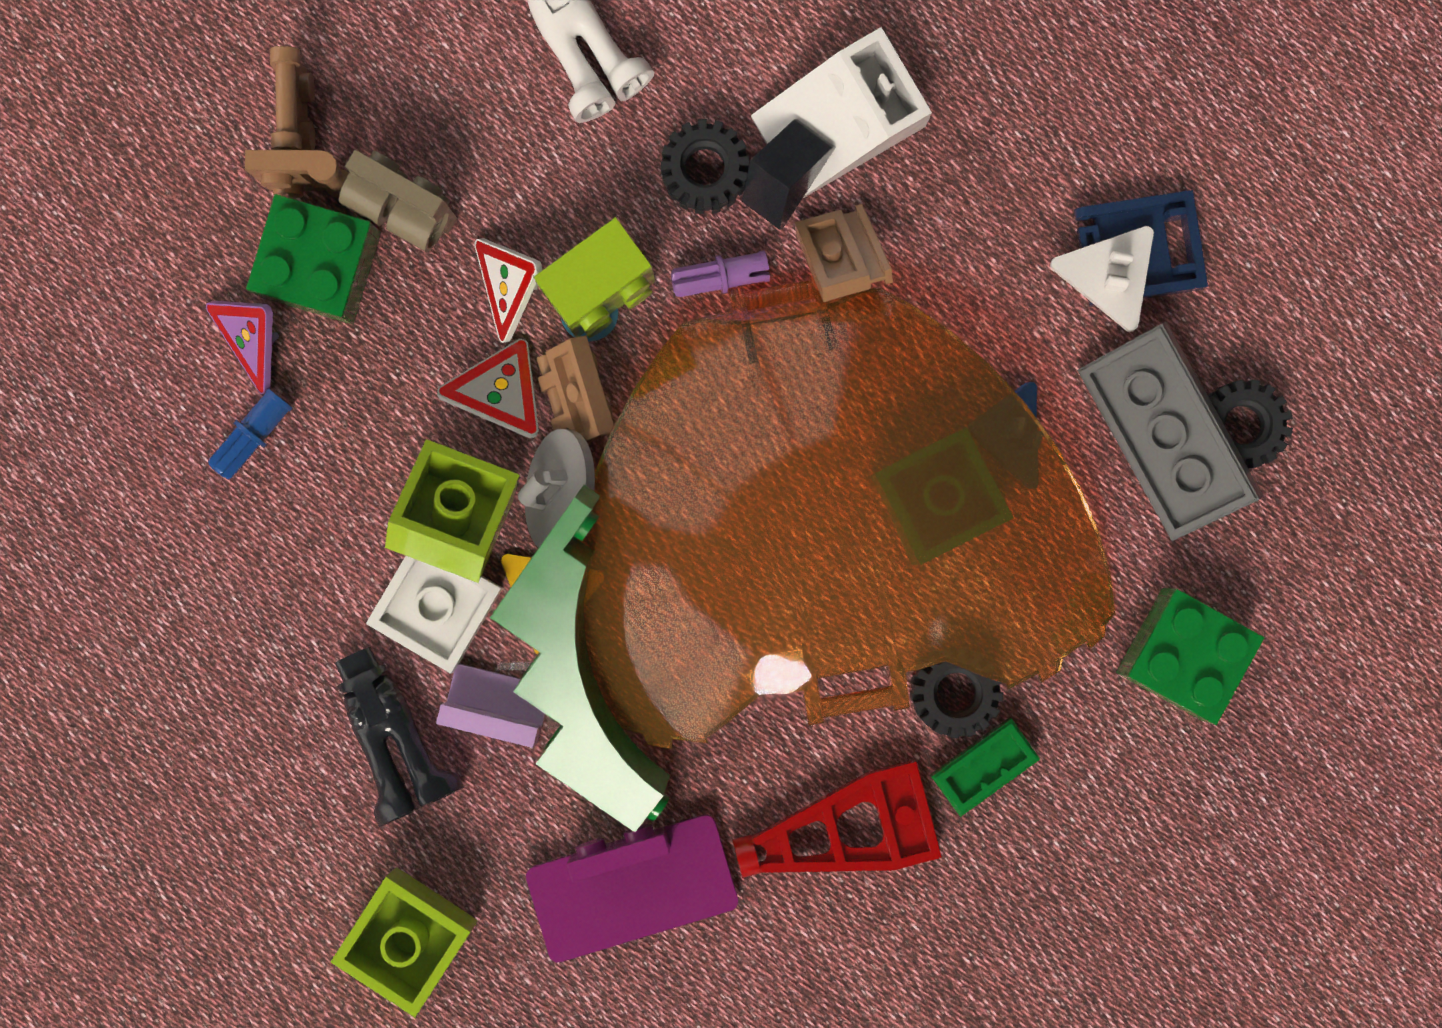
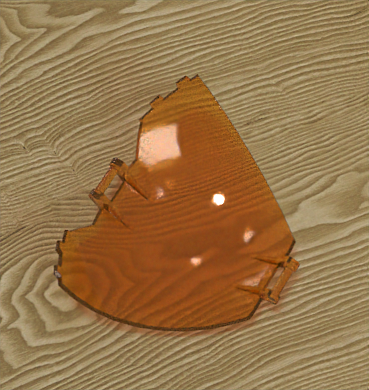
(823, 507)

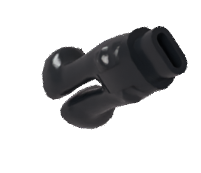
(379, 712)

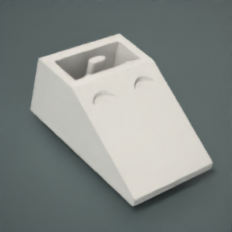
(854, 101)

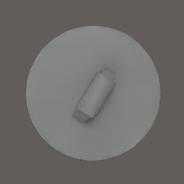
(554, 479)

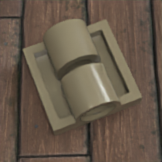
(383, 193)

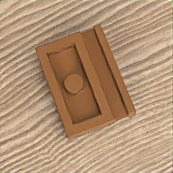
(843, 252)

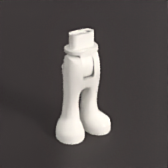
(560, 25)

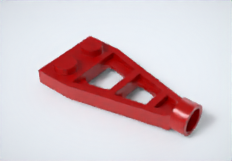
(902, 814)

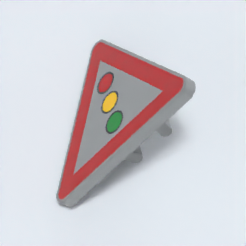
(498, 390)

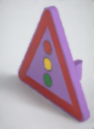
(249, 335)

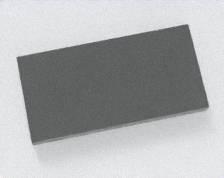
(1170, 432)

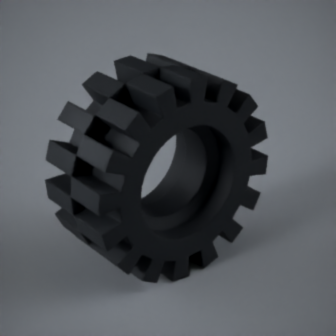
(697, 138)
(1270, 413)
(949, 722)

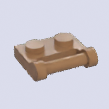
(293, 92)
(296, 171)

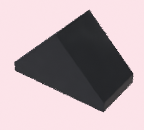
(784, 172)

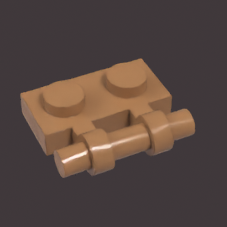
(575, 389)

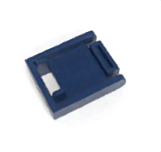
(1152, 211)

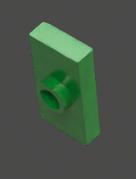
(985, 767)

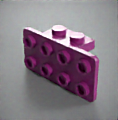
(631, 887)

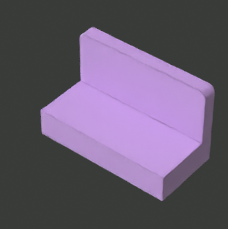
(487, 706)

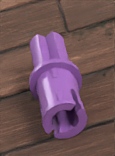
(720, 274)

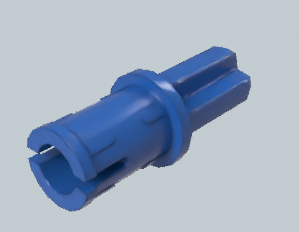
(249, 435)

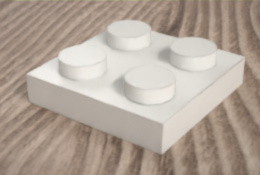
(433, 611)

